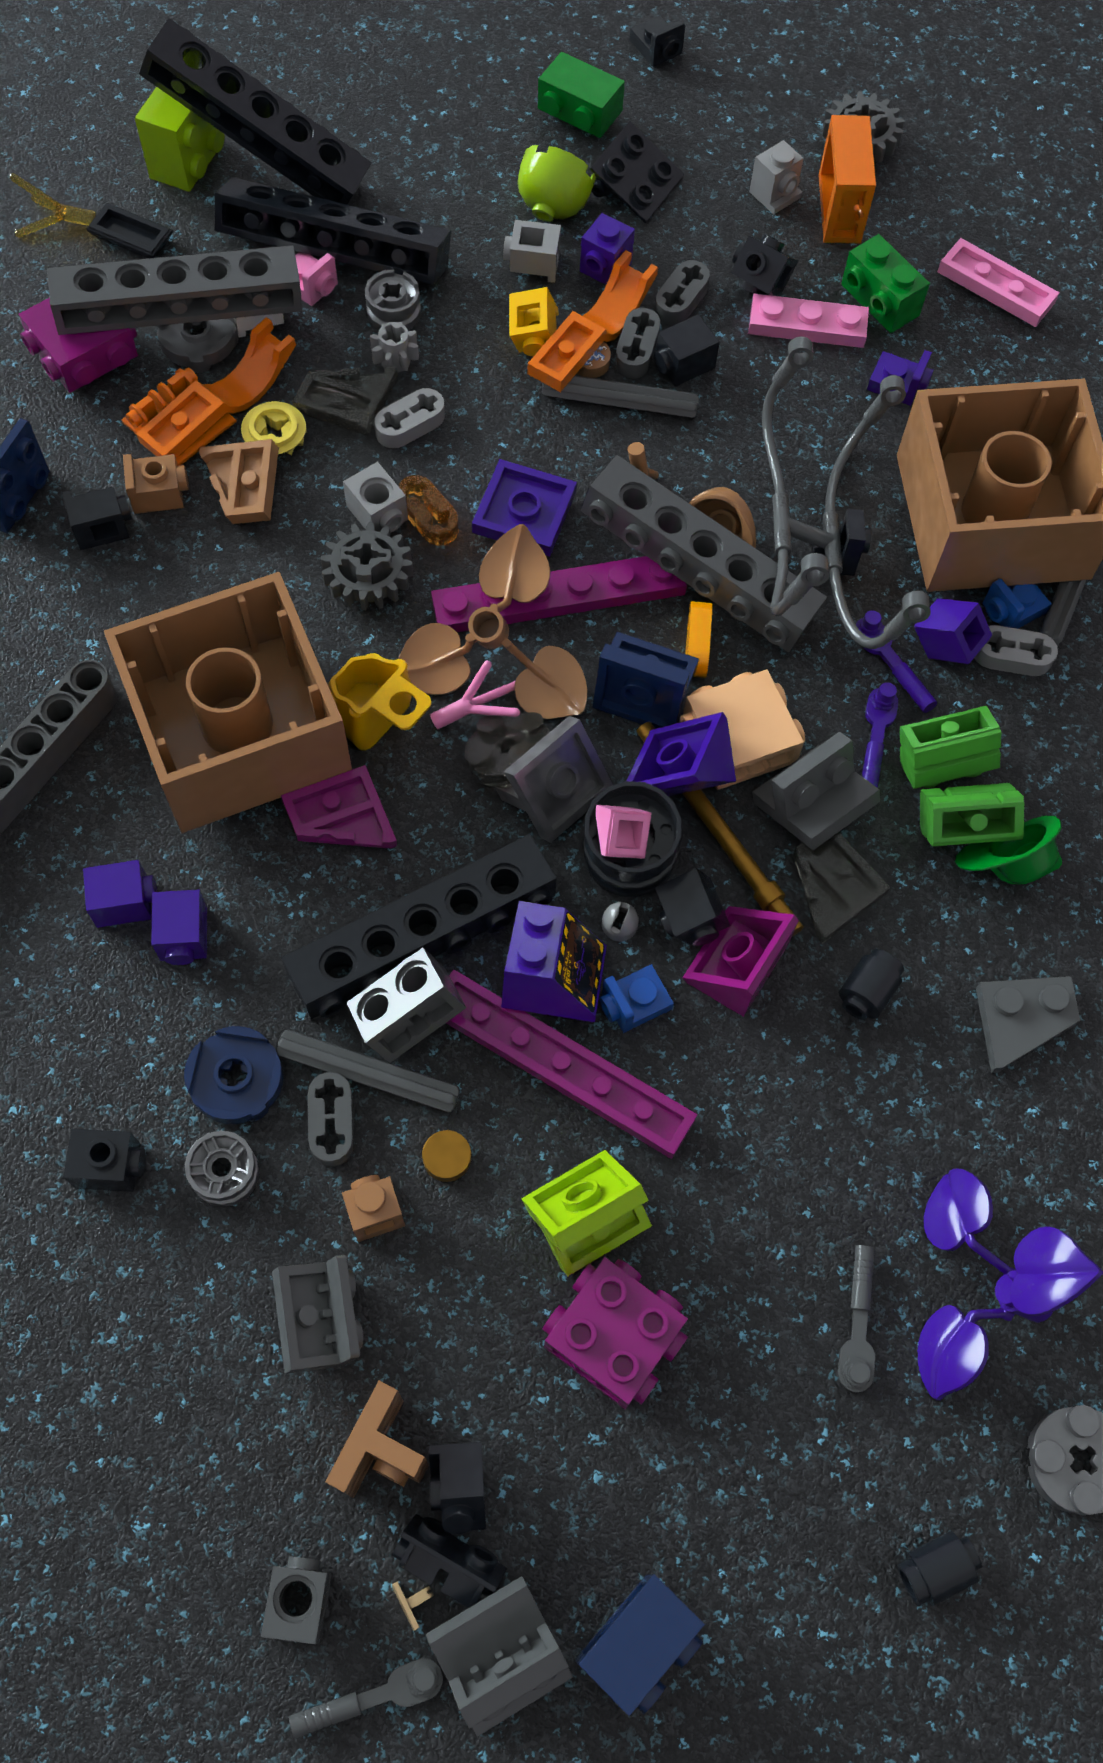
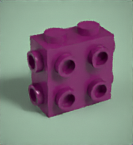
(78, 356)
(616, 1331)

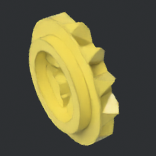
(280, 417)

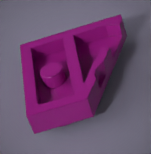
(340, 812)

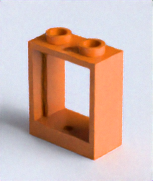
(846, 179)

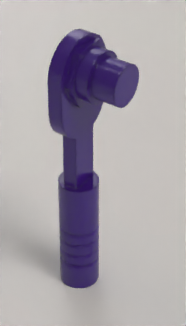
(872, 627)
(880, 713)

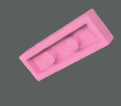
(998, 282)
(808, 318)

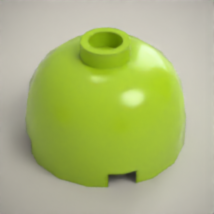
(554, 183)

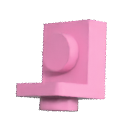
(316, 276)

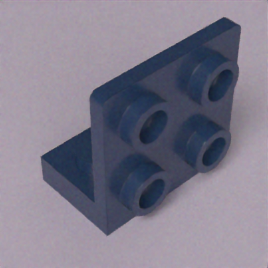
(21, 473)

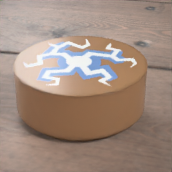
(598, 363)

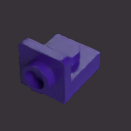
(914, 374)

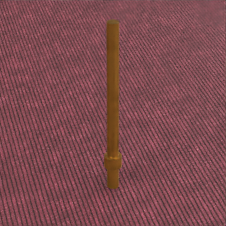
(767, 893)

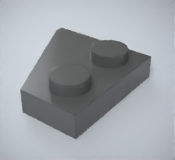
(1024, 1015)

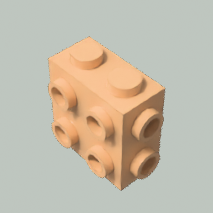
(758, 722)

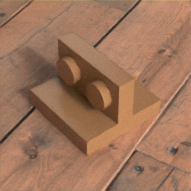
(370, 1442)

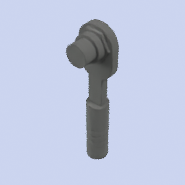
(856, 1355)
(405, 1687)

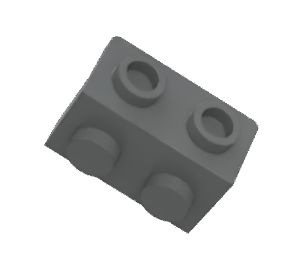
(317, 1315)

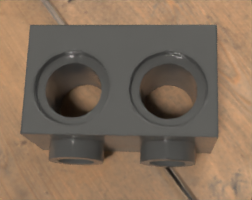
(405, 1005)

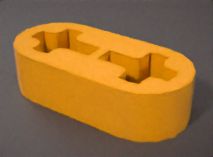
(699, 635)

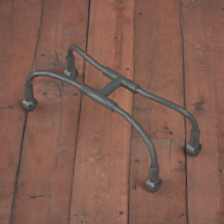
(816, 566)

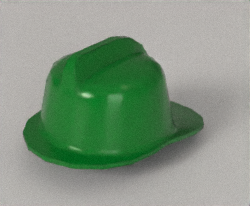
(1017, 860)

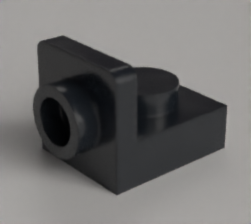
(658, 40)

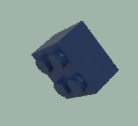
(641, 1644)

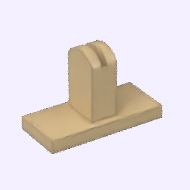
(411, 1602)

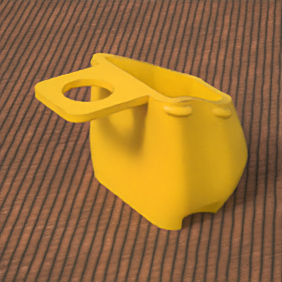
(374, 696)

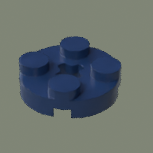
(219, 1053)

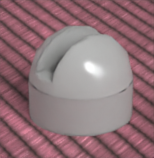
(629, 924)

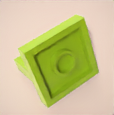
(589, 1211)

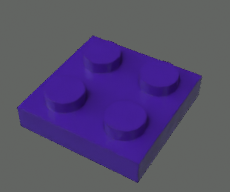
(527, 498)

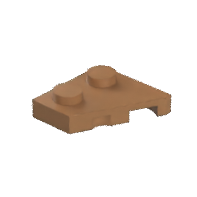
(243, 478)

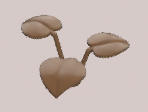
(515, 570)

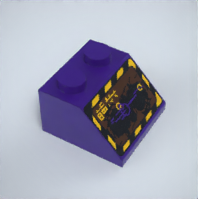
(552, 964)

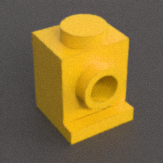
(534, 326)

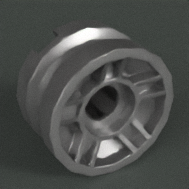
(392, 299)
(227, 1149)

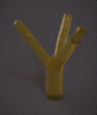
(62, 211)

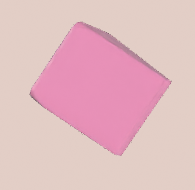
(622, 831)

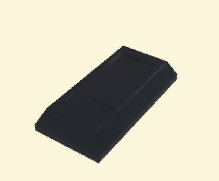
(129, 231)

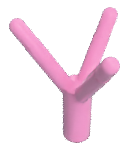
(471, 705)

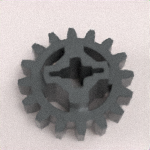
(885, 124)
(367, 566)

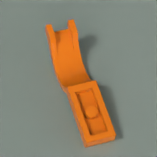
(582, 335)
(204, 404)

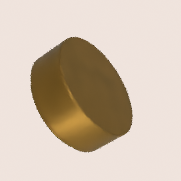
(446, 1155)

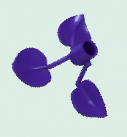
(1045, 1277)

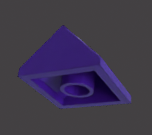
(686, 756)

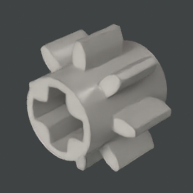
(394, 346)

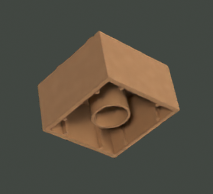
(1004, 484)
(230, 701)

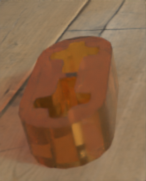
(434, 505)

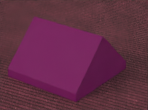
(741, 957)

